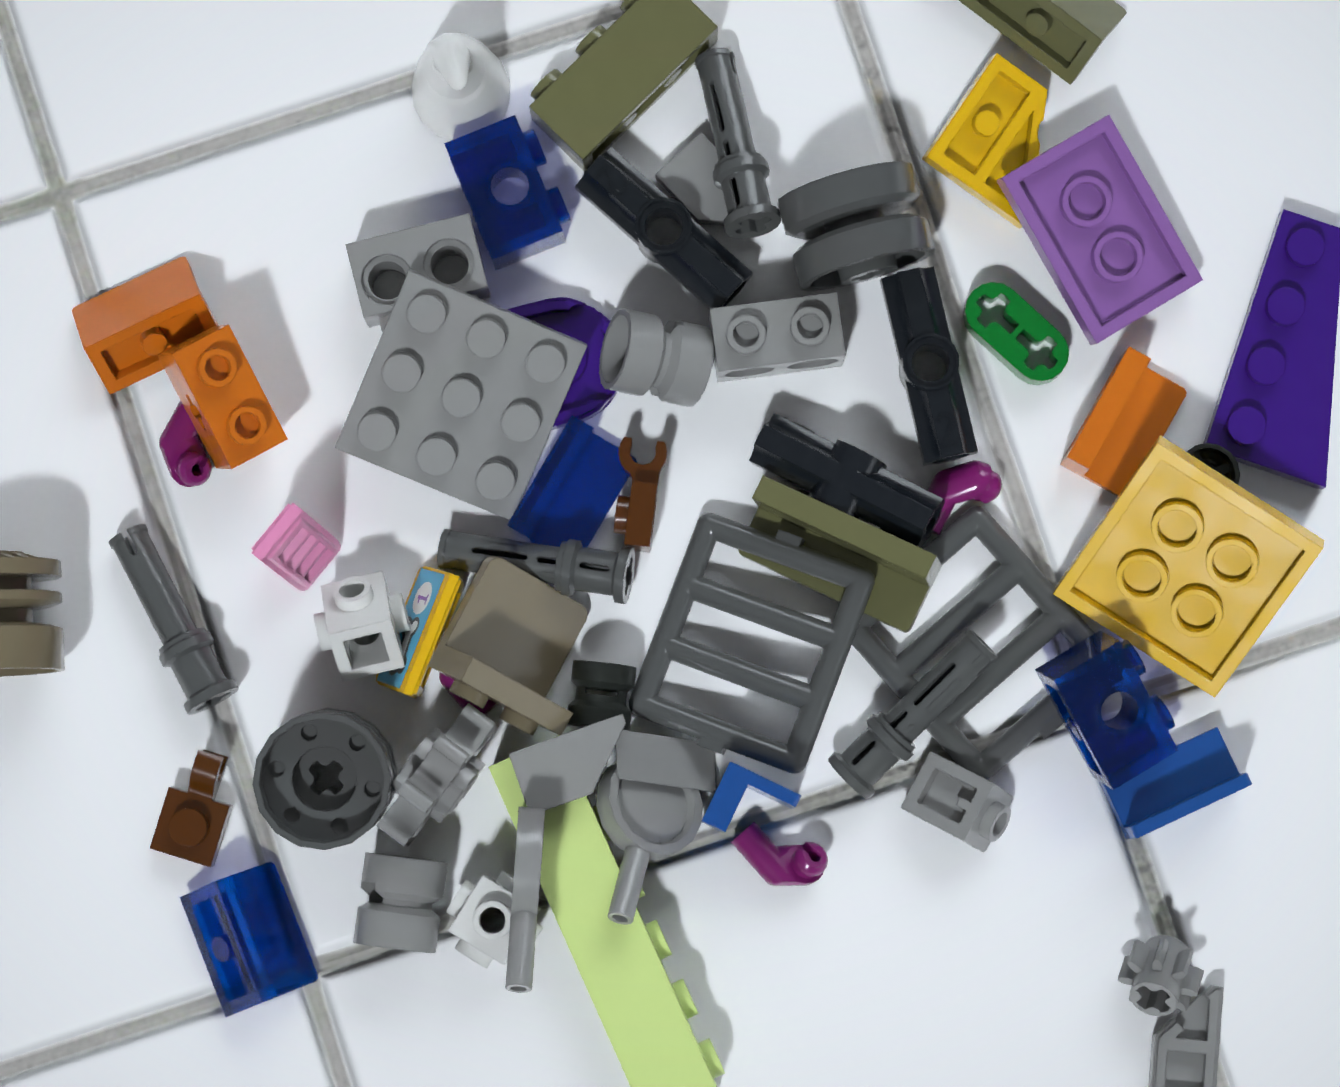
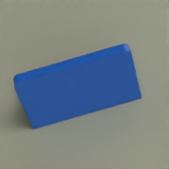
(1176, 785)
(732, 789)

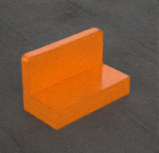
(141, 320)
(1123, 423)

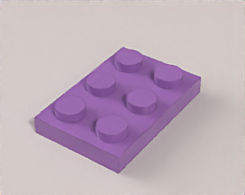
(1099, 230)

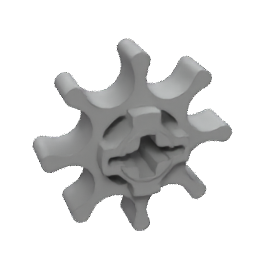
(437, 775)

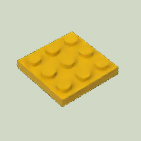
(1188, 566)

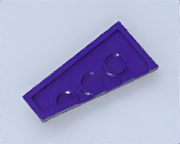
(1282, 368)

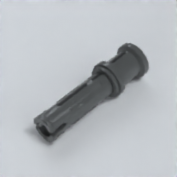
(739, 169)
(567, 567)
(184, 645)
(892, 734)

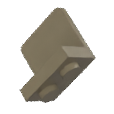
(510, 645)

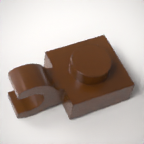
(637, 512)
(192, 820)

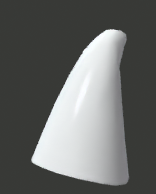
(459, 86)

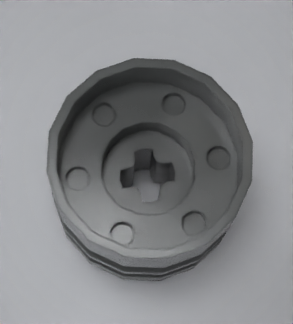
(287, 778)

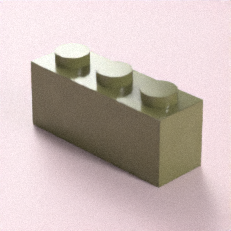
(620, 75)

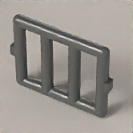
(1056, 618)
(811, 698)

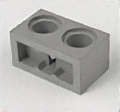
(417, 250)
(777, 337)

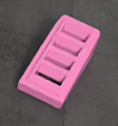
(296, 547)

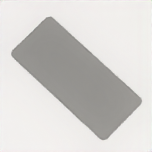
(665, 761)

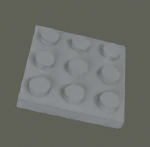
(460, 395)

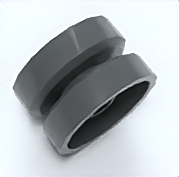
(855, 225)

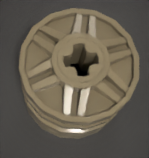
(28, 645)

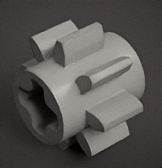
(1160, 975)

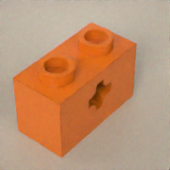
(222, 397)

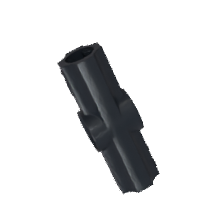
(635, 202)
(919, 326)
(846, 480)

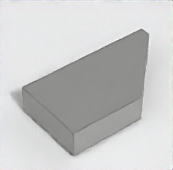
(691, 181)
(567, 764)
(1188, 1044)

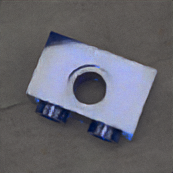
(484, 161)
(1079, 685)

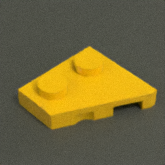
(991, 133)

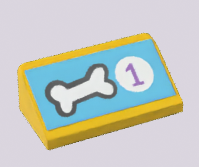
(429, 611)

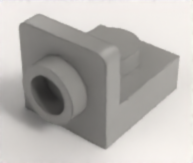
(959, 802)

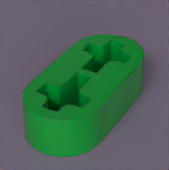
(1026, 322)

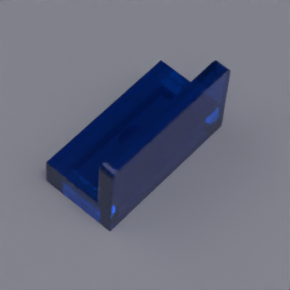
(571, 489)
(249, 938)

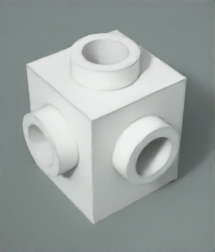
(362, 625)
(467, 909)

